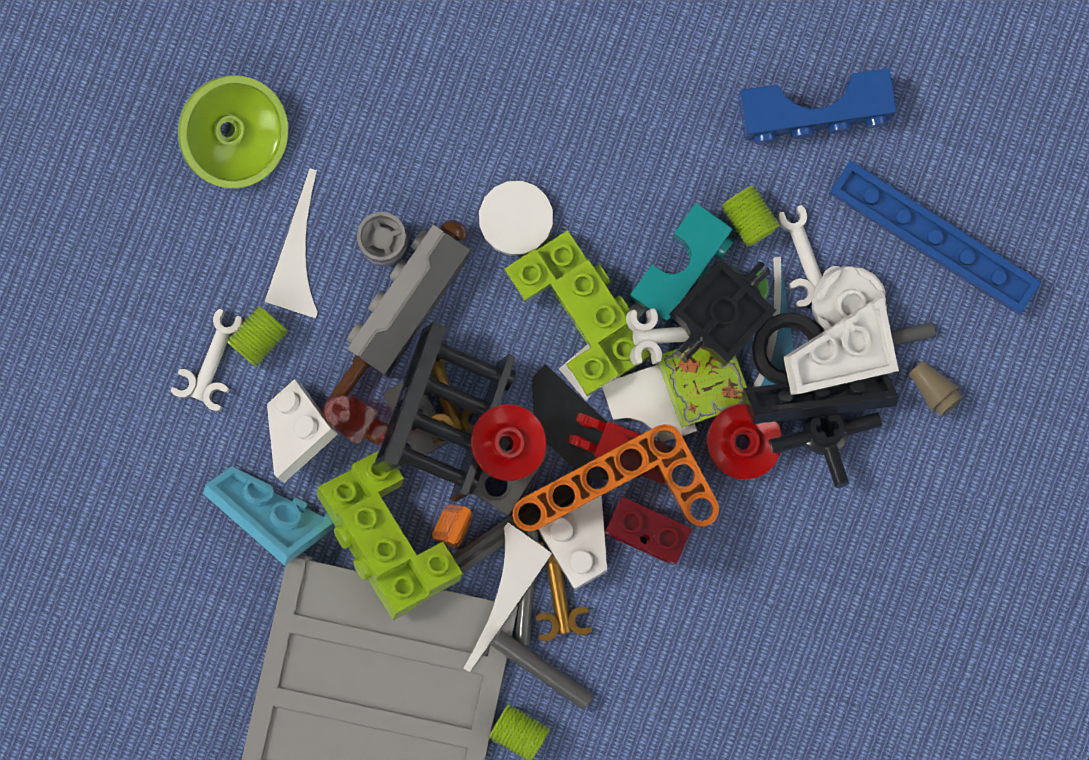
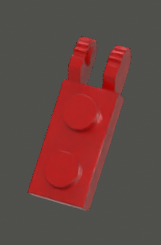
(613, 437)

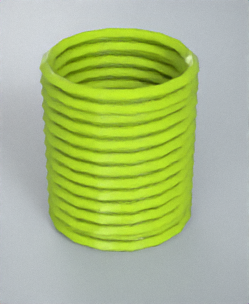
(750, 215)
(257, 336)
(519, 732)

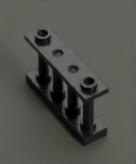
(409, 416)

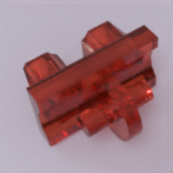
(354, 419)

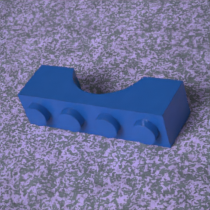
(770, 113)

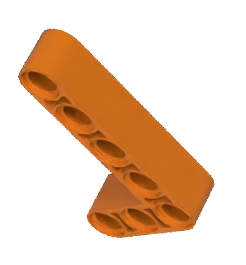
(618, 475)

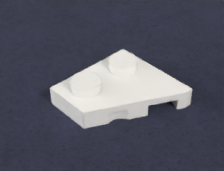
(296, 430)
(579, 543)

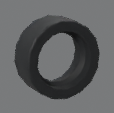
(784, 320)

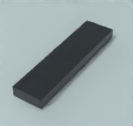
(776, 403)

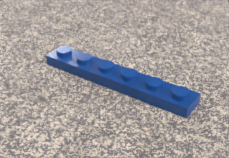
(935, 237)

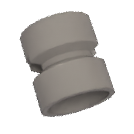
(382, 239)

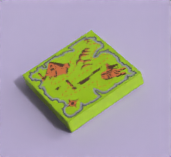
(701, 385)

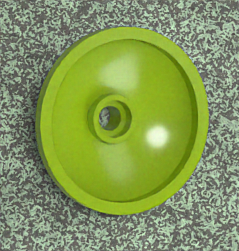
(255, 137)

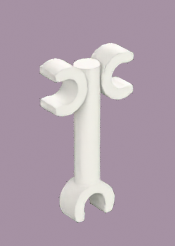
(805, 254)
(648, 338)
(201, 387)

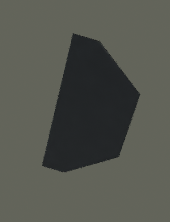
(557, 411)

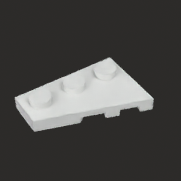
(845, 352)

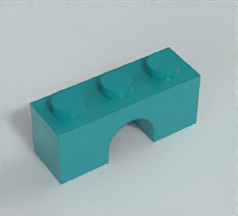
(704, 239)

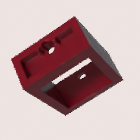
(664, 535)

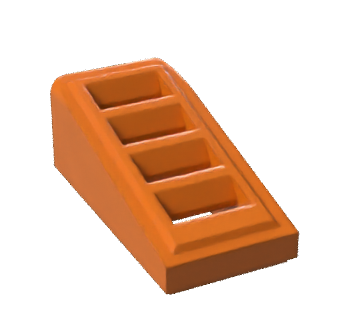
(452, 525)

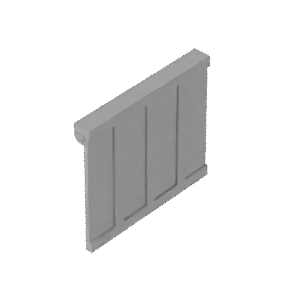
(368, 687)

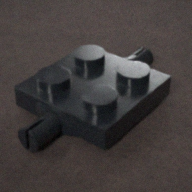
(722, 312)

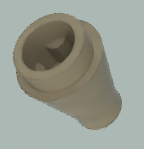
(936, 389)

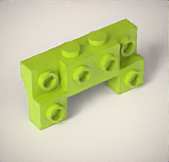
(588, 304)
(378, 543)

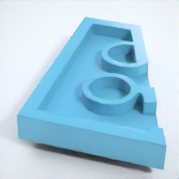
(272, 520)

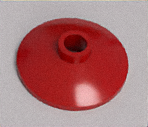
(525, 438)
(737, 462)

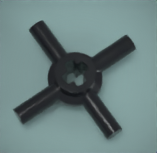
(824, 445)

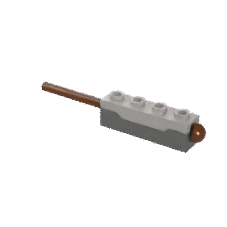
(407, 303)

